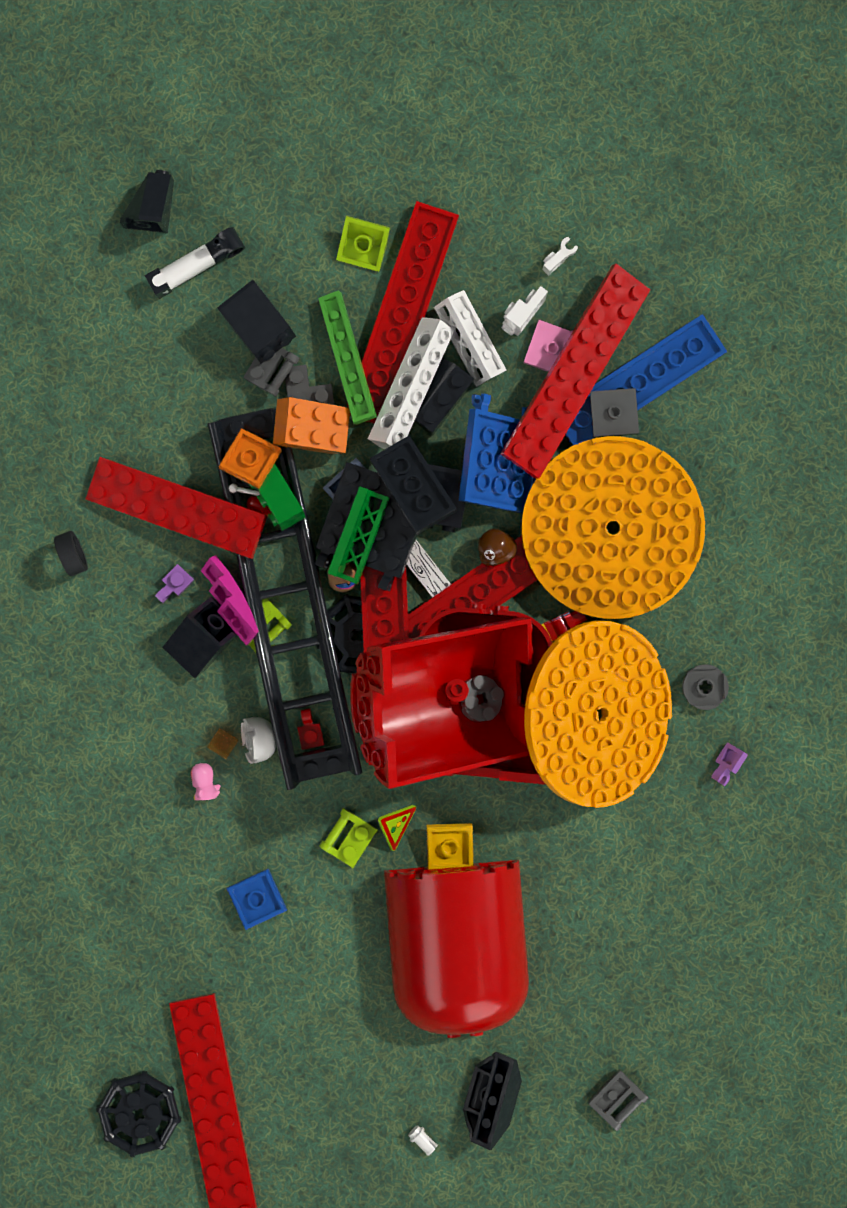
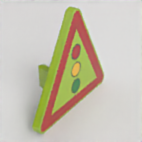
(395, 825)

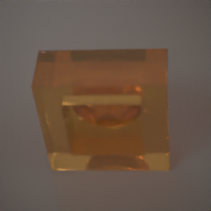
(223, 743)

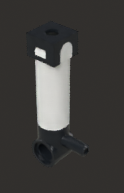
(223, 246)

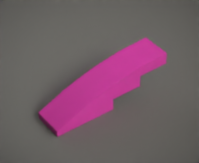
(233, 604)

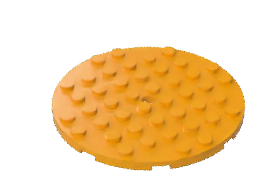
(656, 518)
(588, 671)

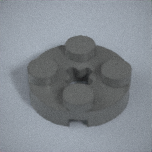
(714, 696)
(492, 699)

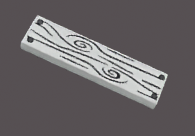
(426, 570)

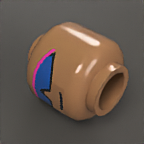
(341, 584)

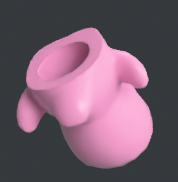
(203, 782)

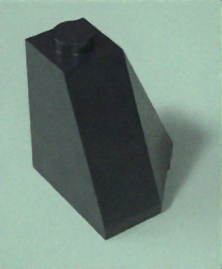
(151, 204)

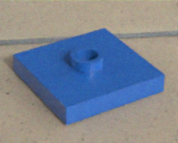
(257, 899)

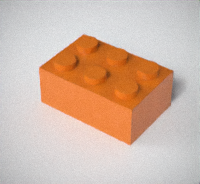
(311, 426)

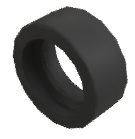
(70, 553)

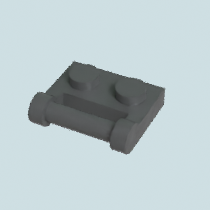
(262, 373)
(613, 1094)

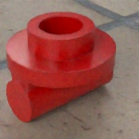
(456, 691)

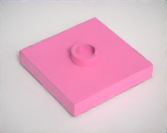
(546, 345)

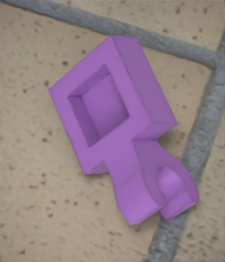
(176, 581)
(730, 761)

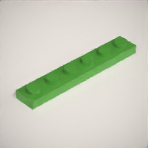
(347, 357)

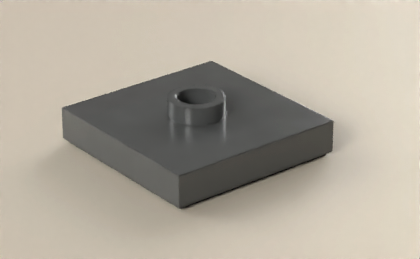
(614, 412)

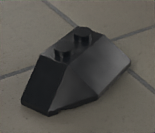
(491, 1099)

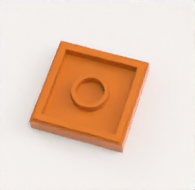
(250, 458)

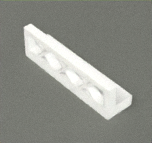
(471, 336)

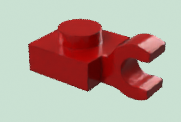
(309, 734)

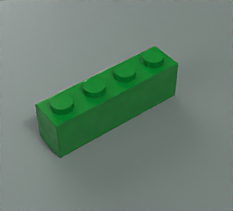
(280, 500)

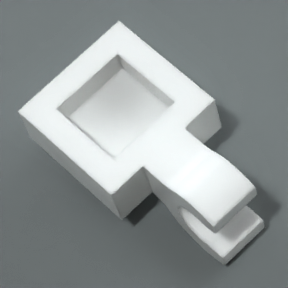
(554, 260)

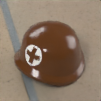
(496, 547)

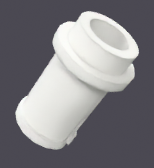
(422, 1140)

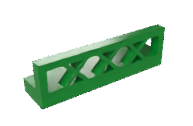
(350, 533)

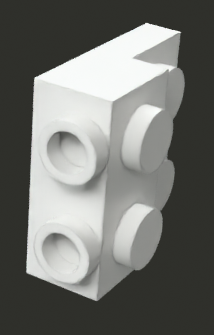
(520, 314)

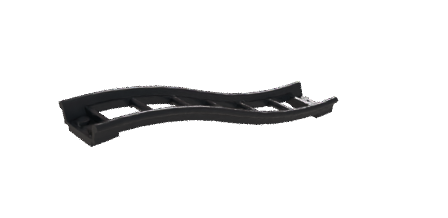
(325, 760)

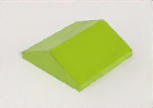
(363, 243)

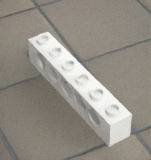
(411, 382)

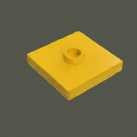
(449, 845)

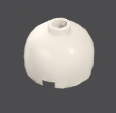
(259, 739)

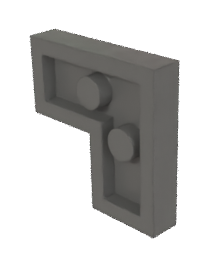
(298, 387)

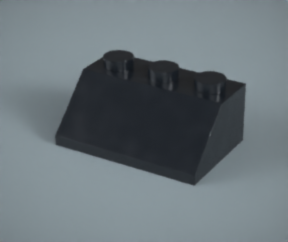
(443, 395)

